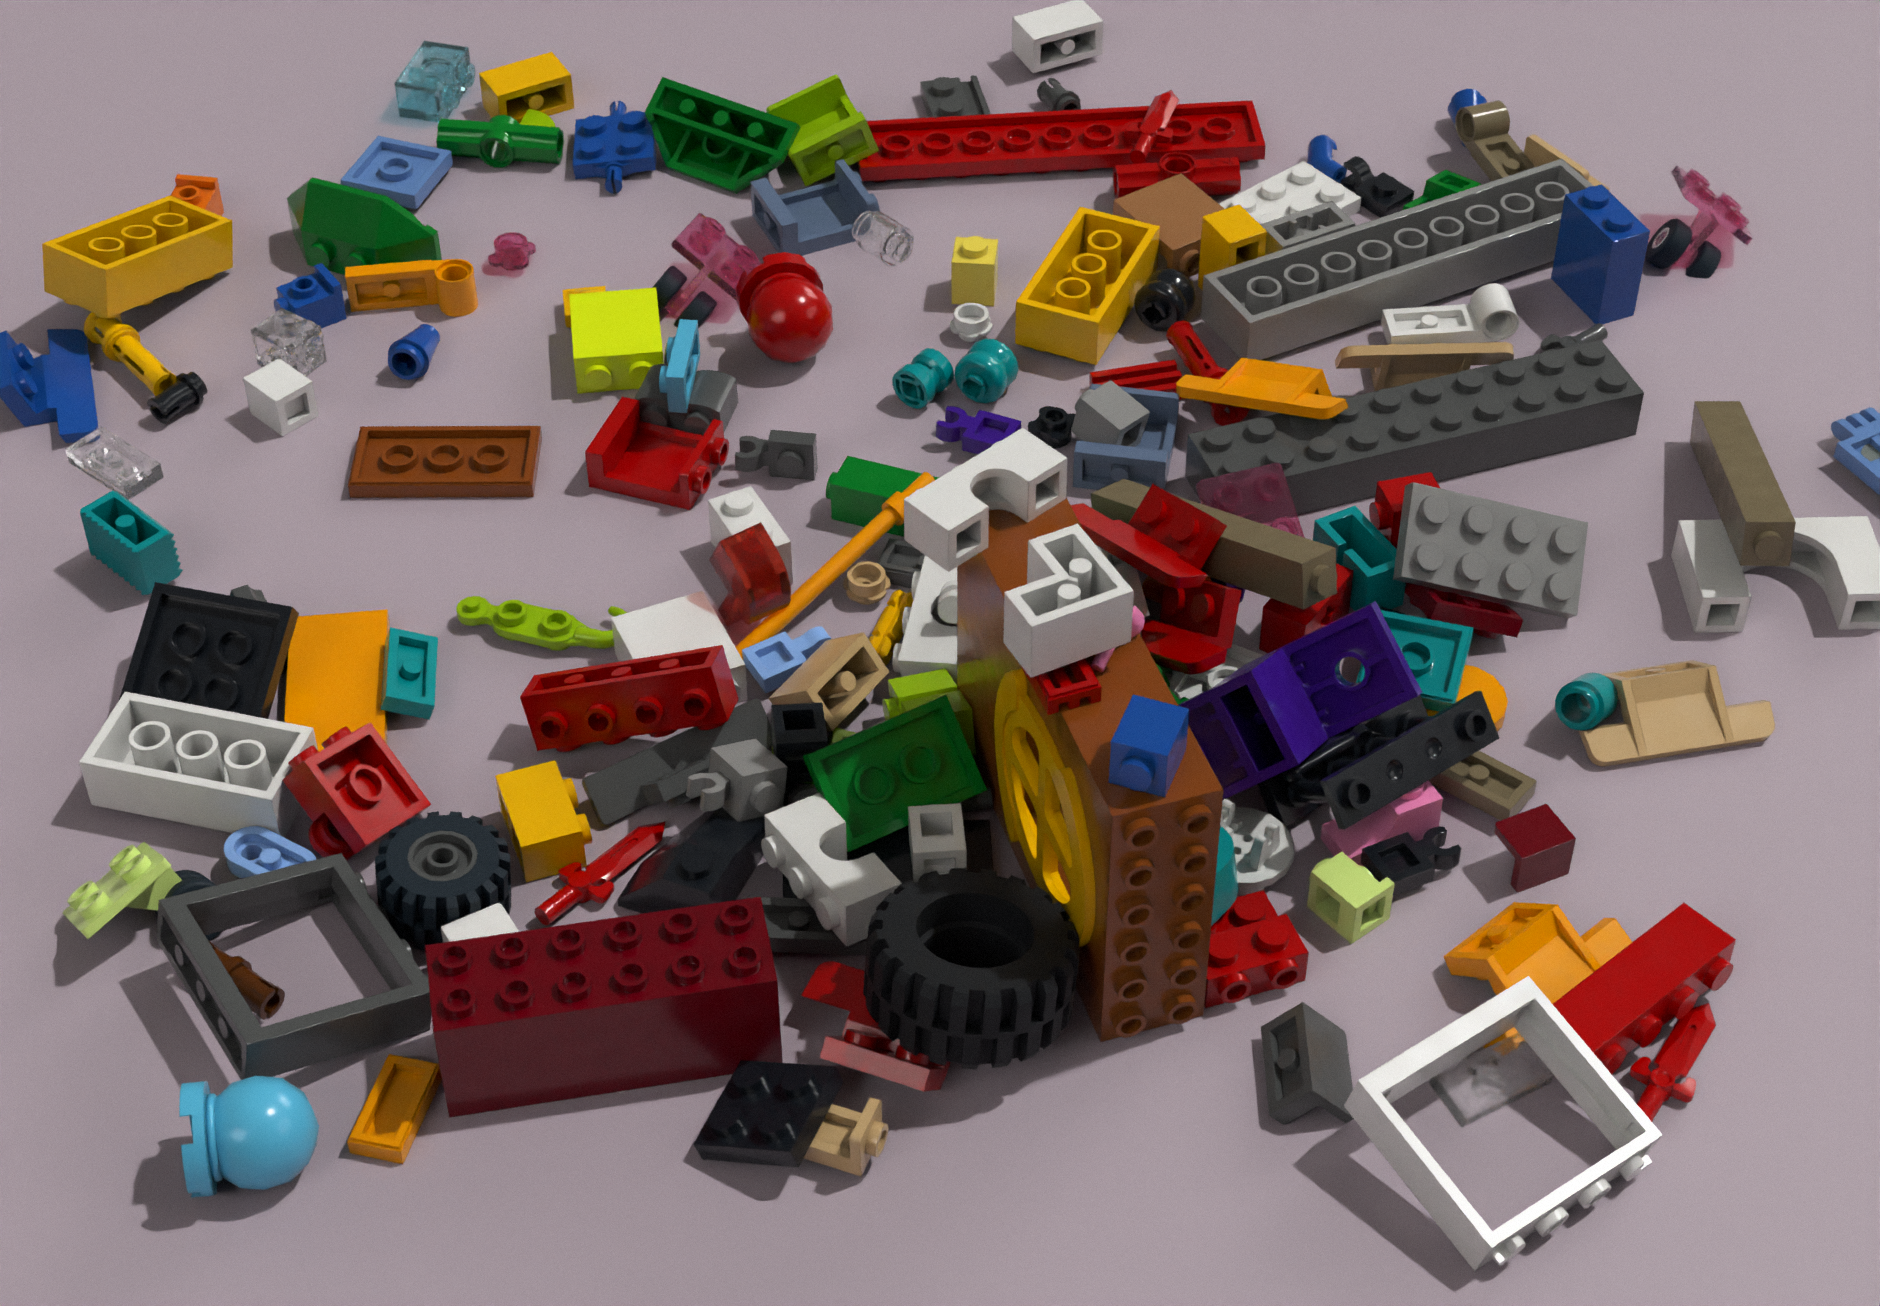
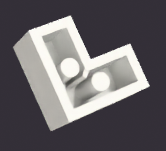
(1069, 606)

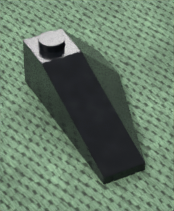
(699, 864)

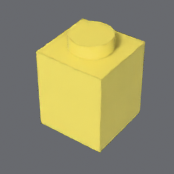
(974, 270)

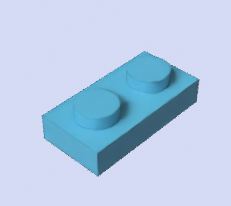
(682, 361)

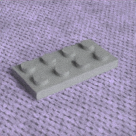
(1490, 550)

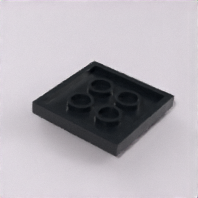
(211, 650)

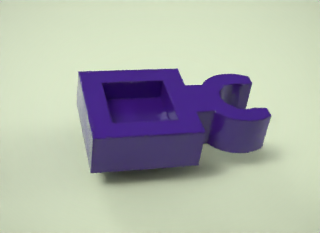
(975, 432)

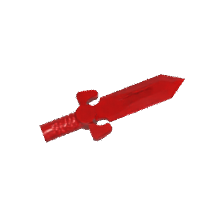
(1153, 123)
(582, 885)
(1674, 1062)

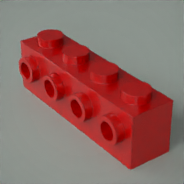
(630, 699)
(1648, 985)

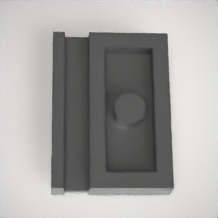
(952, 97)

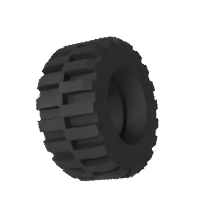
(963, 1012)

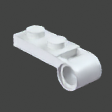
(1486, 319)

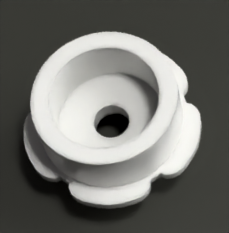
(971, 322)

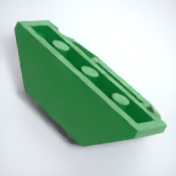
(716, 136)
(356, 228)

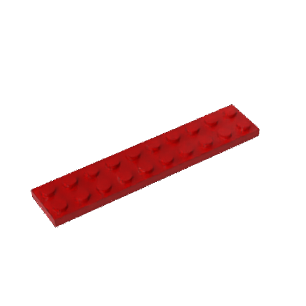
(1053, 141)

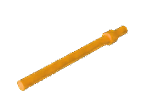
(891, 514)

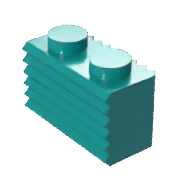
(130, 542)

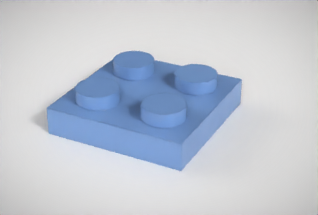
(399, 170)

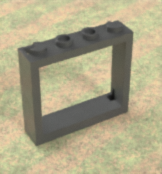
(310, 1037)

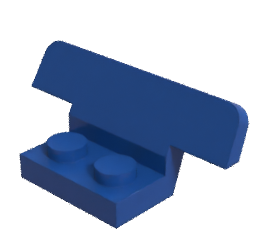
(50, 385)

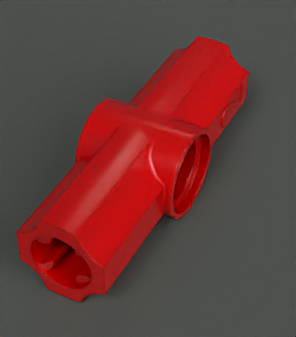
(1212, 176)

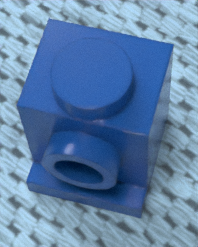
(313, 297)

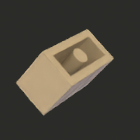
(837, 676)

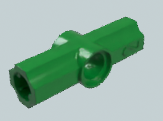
(501, 141)

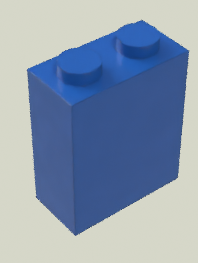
(1600, 254)

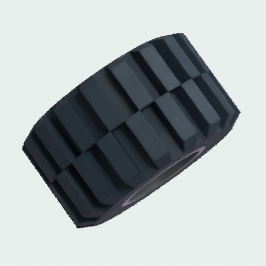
(440, 873)

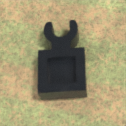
(1410, 862)

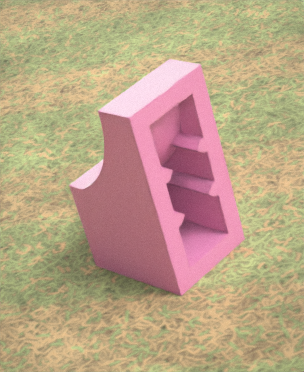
(1410, 813)

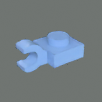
(779, 657)

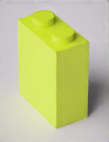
(614, 338)

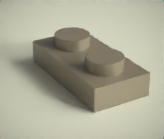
(1487, 785)

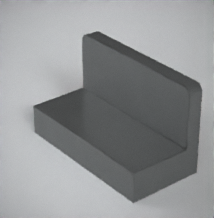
(1305, 1065)

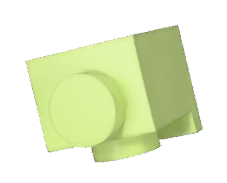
(1349, 897)

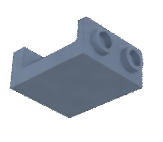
(814, 215)
(1147, 463)

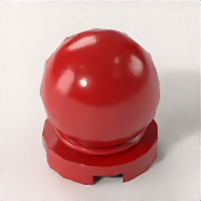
(785, 308)

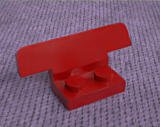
(1162, 538)
(1193, 627)
(862, 1042)

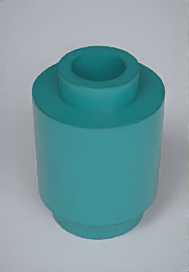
(1586, 701)

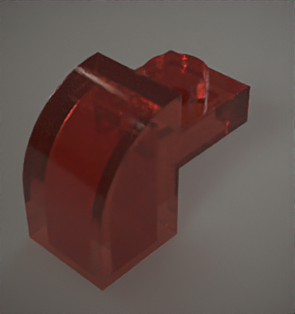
(752, 575)

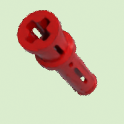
(1200, 363)

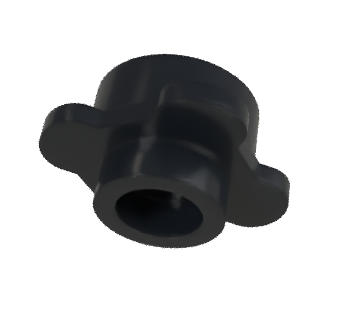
(1053, 426)

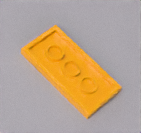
(337, 672)

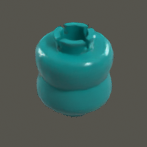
(986, 371)

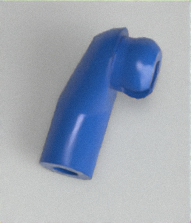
(1321, 157)

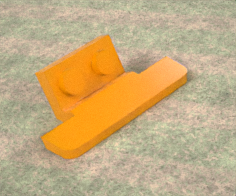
(1267, 388)
(1538, 944)

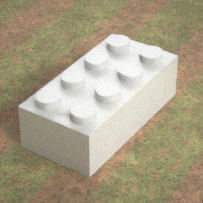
(195, 765)

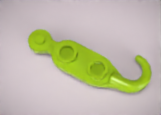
(534, 624)

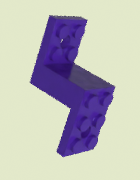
(1296, 699)

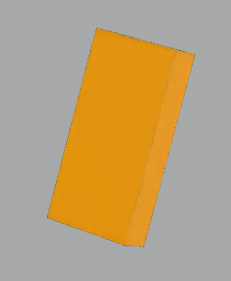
(395, 1109)

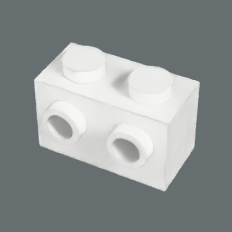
(1057, 35)

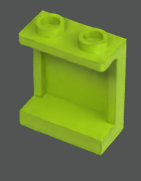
(828, 129)

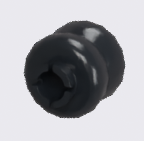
(1164, 299)

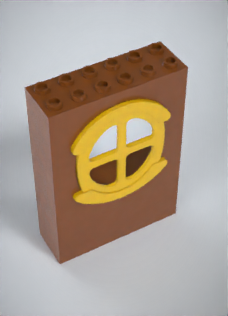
(1117, 859)

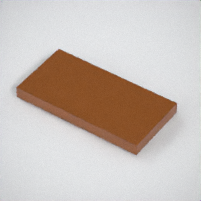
(445, 461)

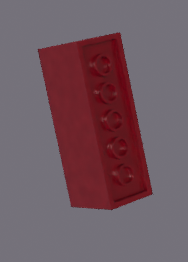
(603, 1005)

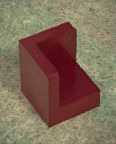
(1538, 844)

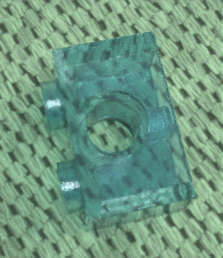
(434, 81)

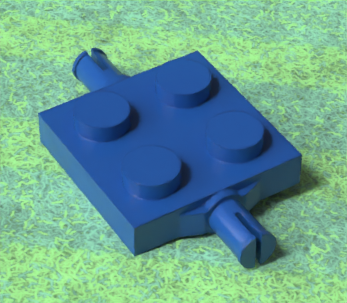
(613, 146)

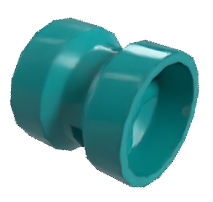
(917, 383)

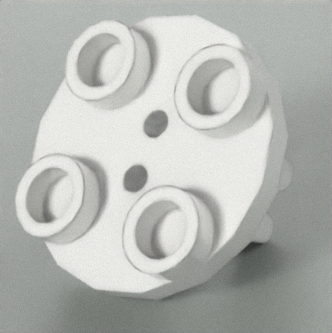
(1261, 844)

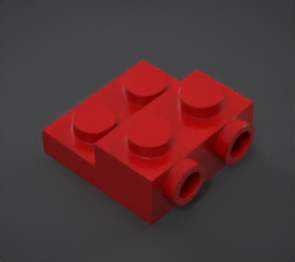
(355, 786)
(1252, 952)

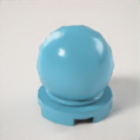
(249, 1134)

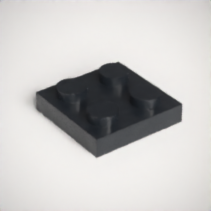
(769, 1113)

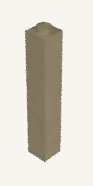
(1742, 484)
(1247, 551)

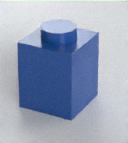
(1148, 745)

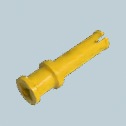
(123, 344)

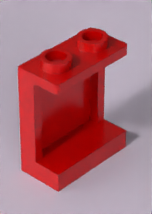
(653, 459)

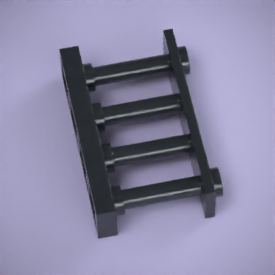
(1399, 756)

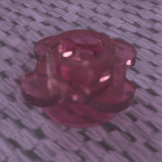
(511, 251)

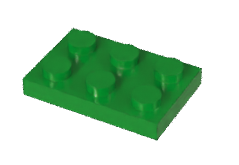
(895, 765)

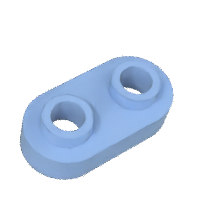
(265, 847)

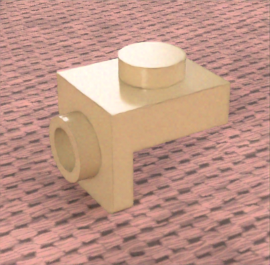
(849, 1138)

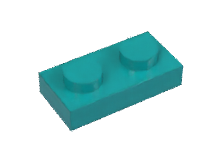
(409, 673)

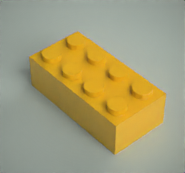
(137, 256)
(1086, 285)

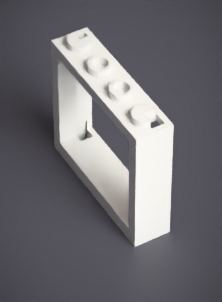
(1570, 1062)

